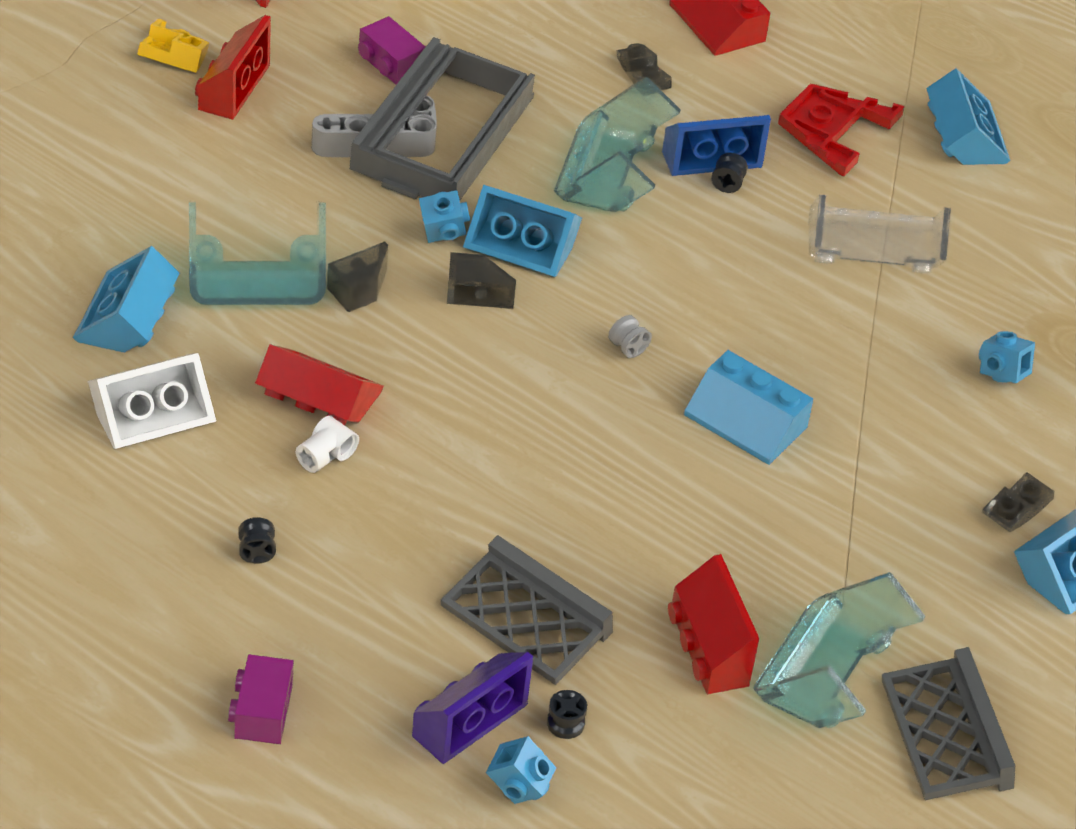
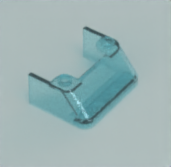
(600, 157)
(258, 282)
(827, 644)

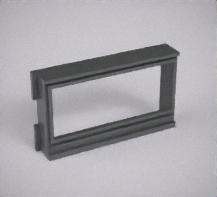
(417, 179)

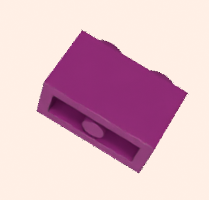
(389, 48)
(263, 699)

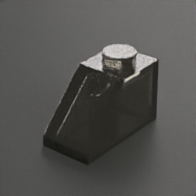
(358, 277)
(479, 282)

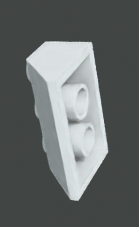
(152, 400)

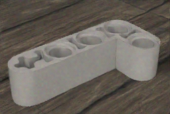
(335, 133)

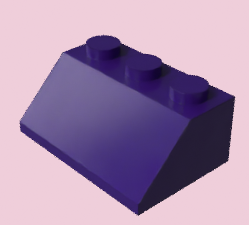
(473, 705)

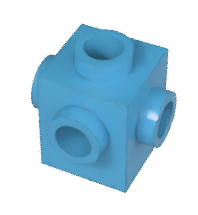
(444, 216)
(1006, 357)
(521, 770)

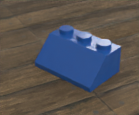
(699, 144)

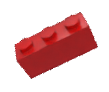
(725, 23)
(236, 70)
(316, 384)
(715, 627)

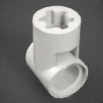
(328, 441)

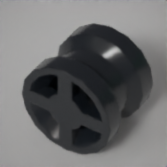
(729, 172)
(256, 540)
(561, 707)

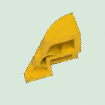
(173, 47)

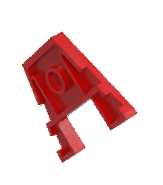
(823, 116)

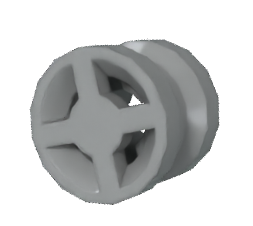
(630, 336)

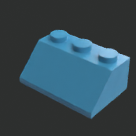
(966, 121)
(522, 231)
(128, 302)
(749, 407)
(1051, 563)

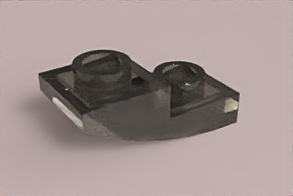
(640, 62)
(1020, 503)

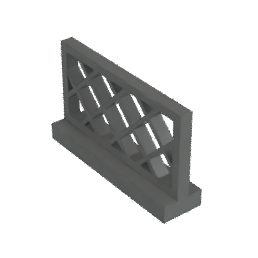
(552, 593)
(981, 724)

